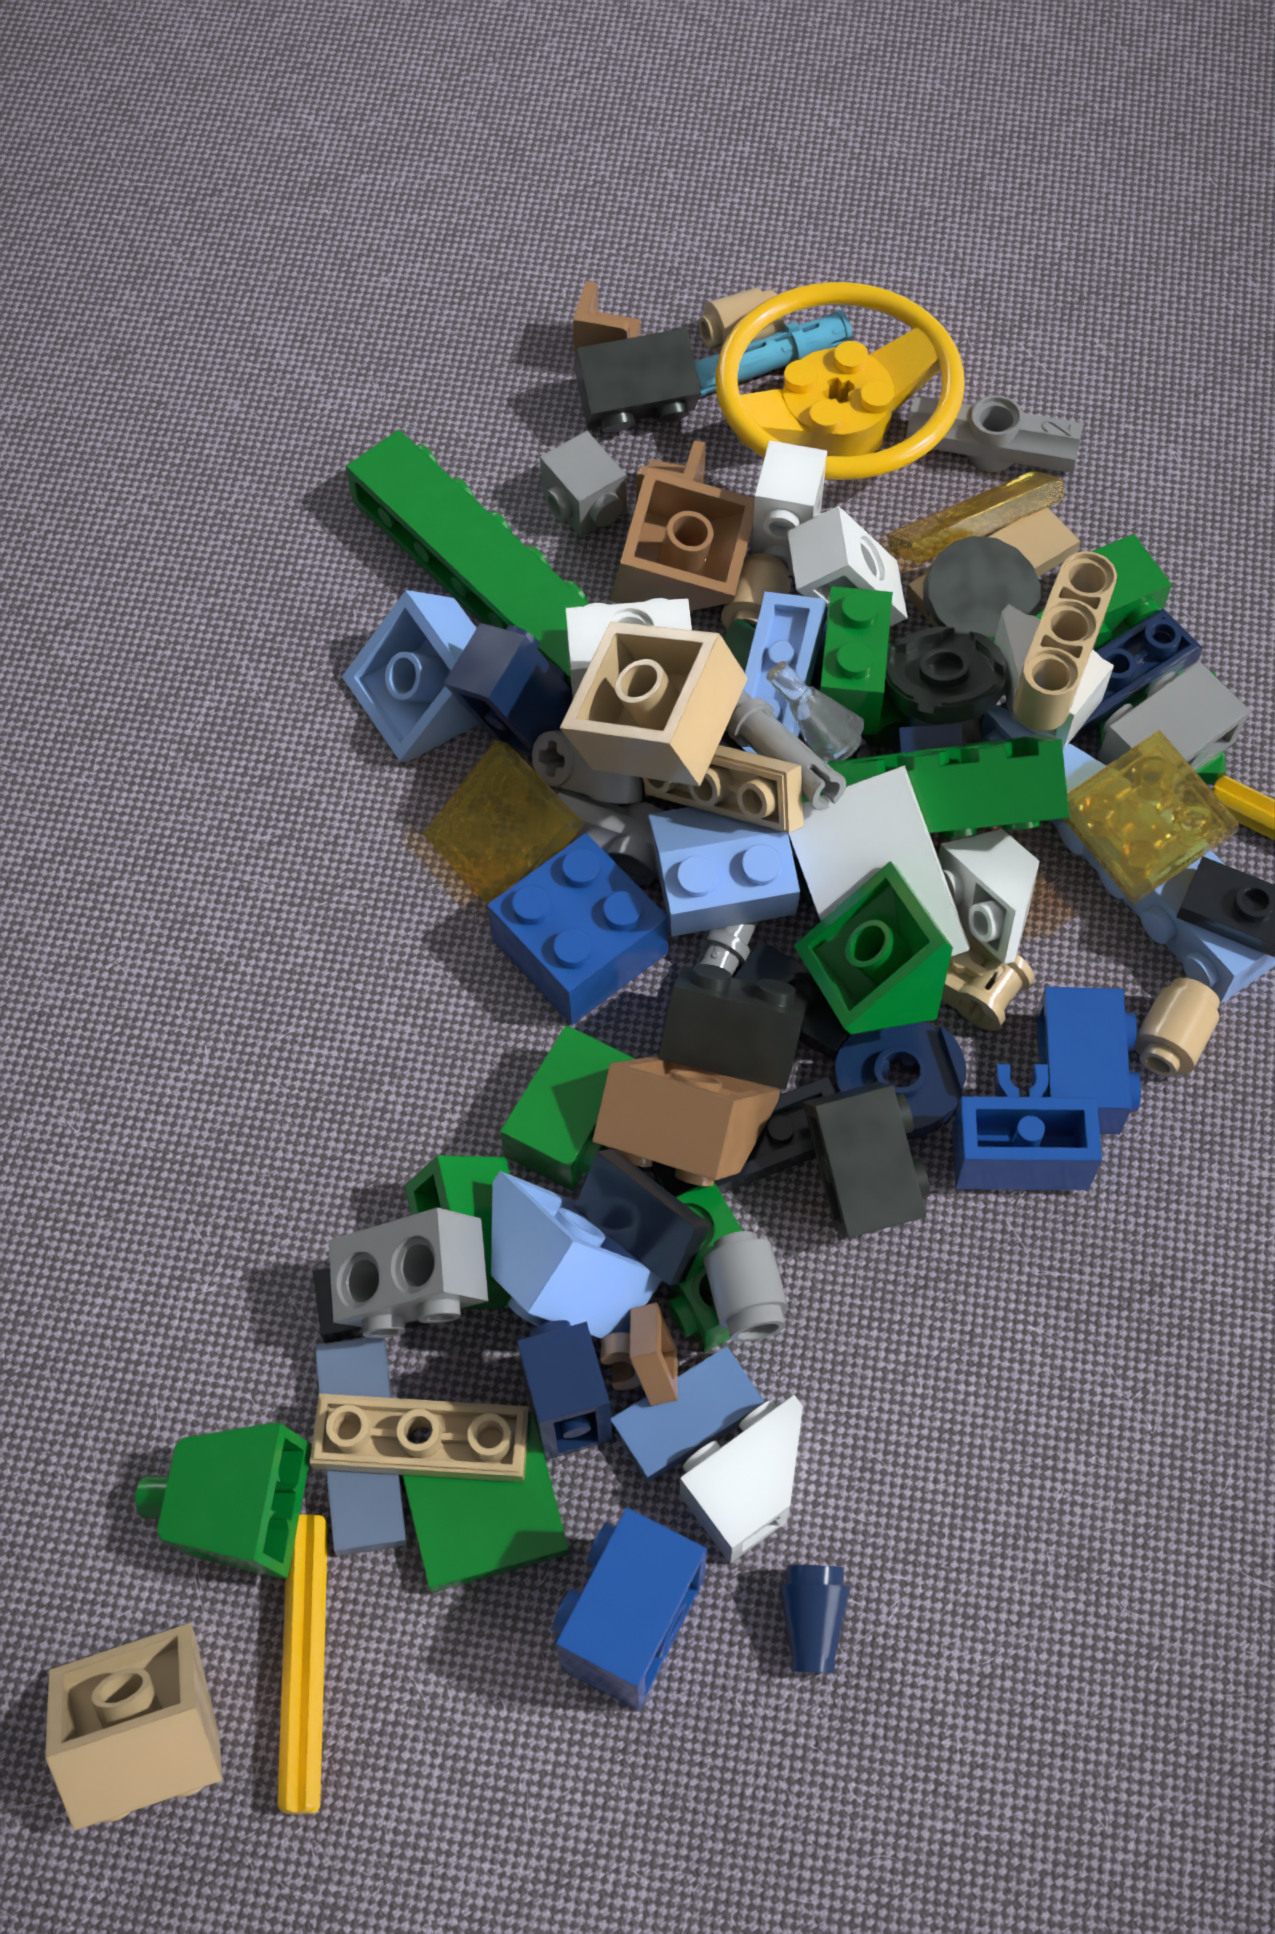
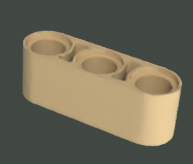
(1064, 641)

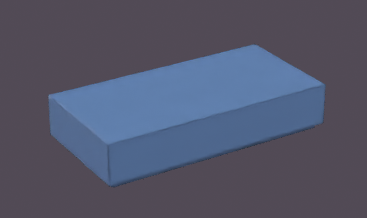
(709, 1404)

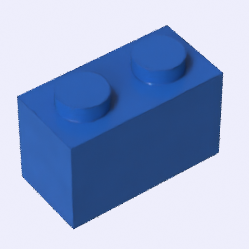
(1086, 1048)

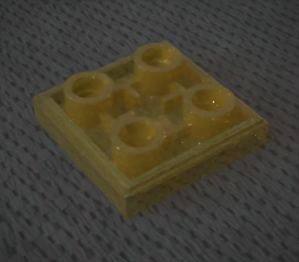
(1148, 817)
(501, 823)

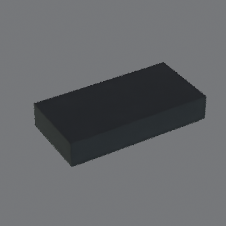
(641, 1216)

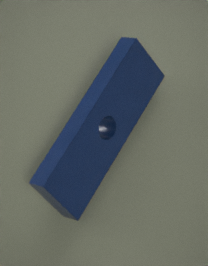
(1140, 661)

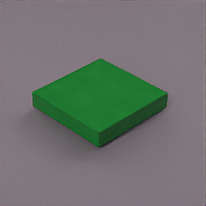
(486, 1526)

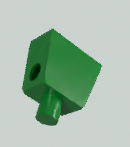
(232, 1497)

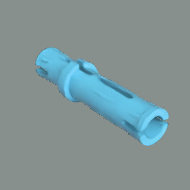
(780, 348)

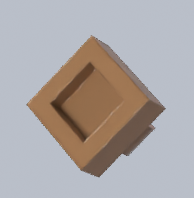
(646, 1356)

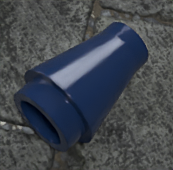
(814, 1615)

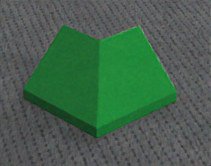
(879, 956)

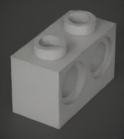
(408, 1272)

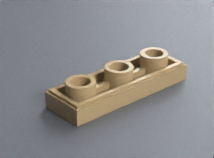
(742, 788)
(464, 1442)

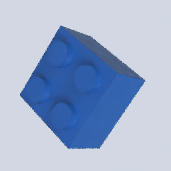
(579, 928)
(630, 1607)

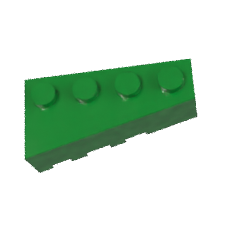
(978, 783)

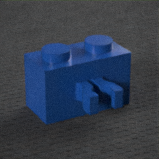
(1027, 1139)

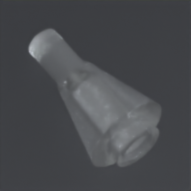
(825, 724)

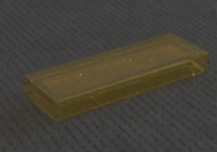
(976, 515)

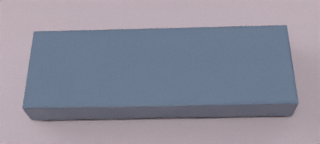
(363, 1506)

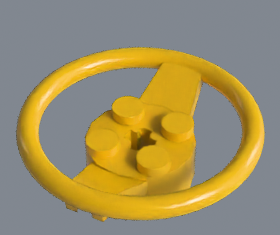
(841, 394)

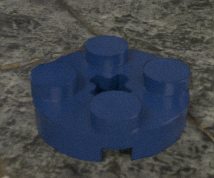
(917, 1047)

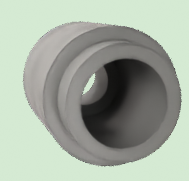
(746, 1286)

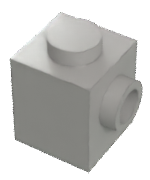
(583, 484)

